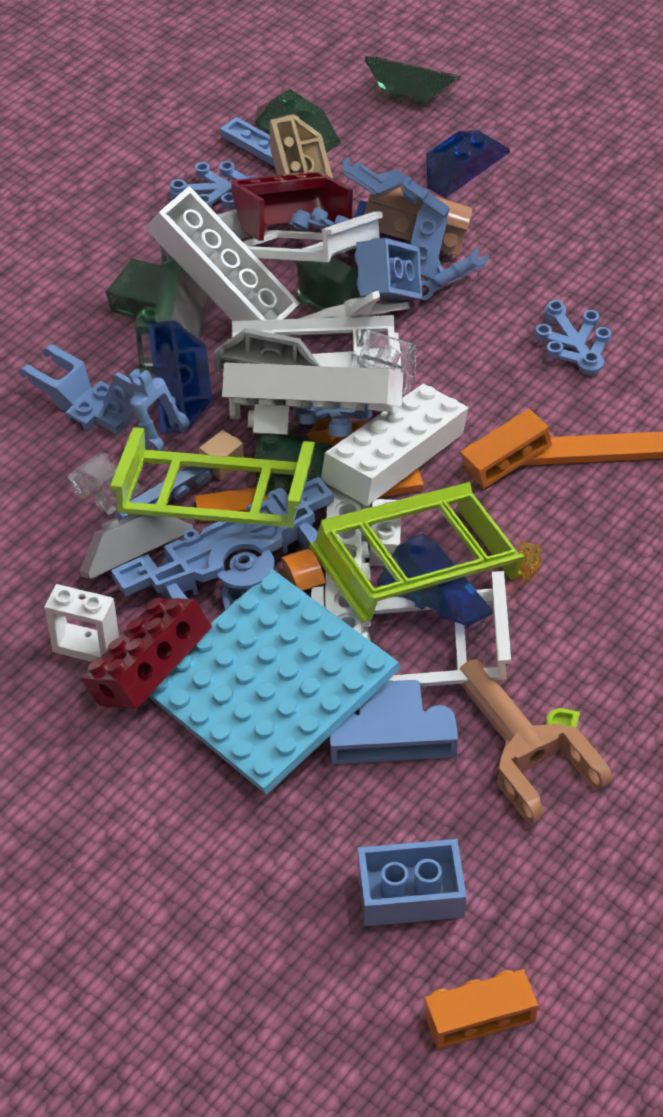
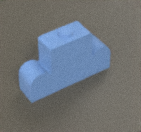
(395, 728)

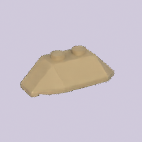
(297, 147)

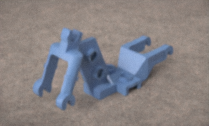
(428, 226)
(106, 404)

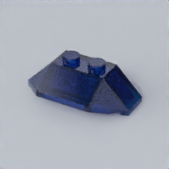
(461, 160)
(184, 367)

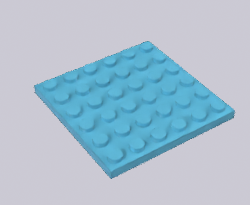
(273, 680)

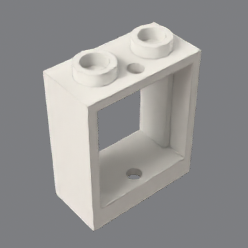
(75, 639)

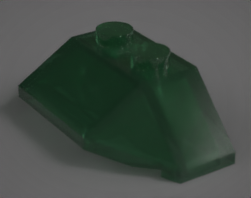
(410, 79)
(293, 103)

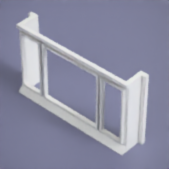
(335, 238)
(314, 326)
(493, 596)

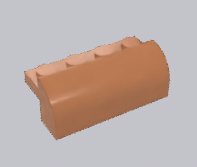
(401, 215)

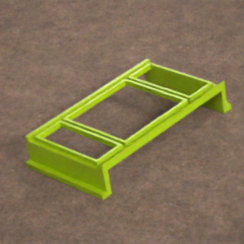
(135, 456)
(358, 589)

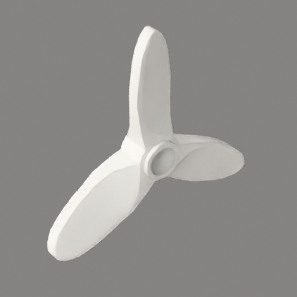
(360, 307)

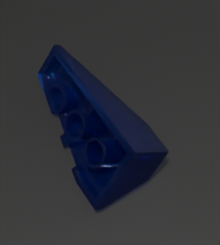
(453, 599)

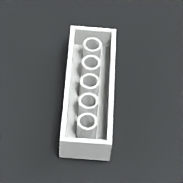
(219, 261)
(319, 385)
(394, 444)

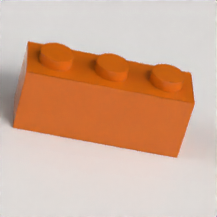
(506, 448)
(480, 1008)

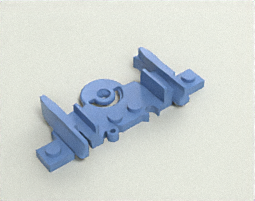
(204, 555)

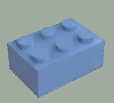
(390, 269)
(411, 882)

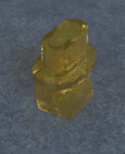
(531, 560)

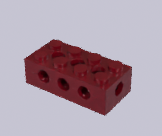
(146, 652)

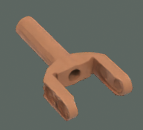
(528, 744)

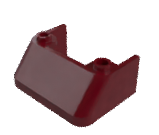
(276, 198)

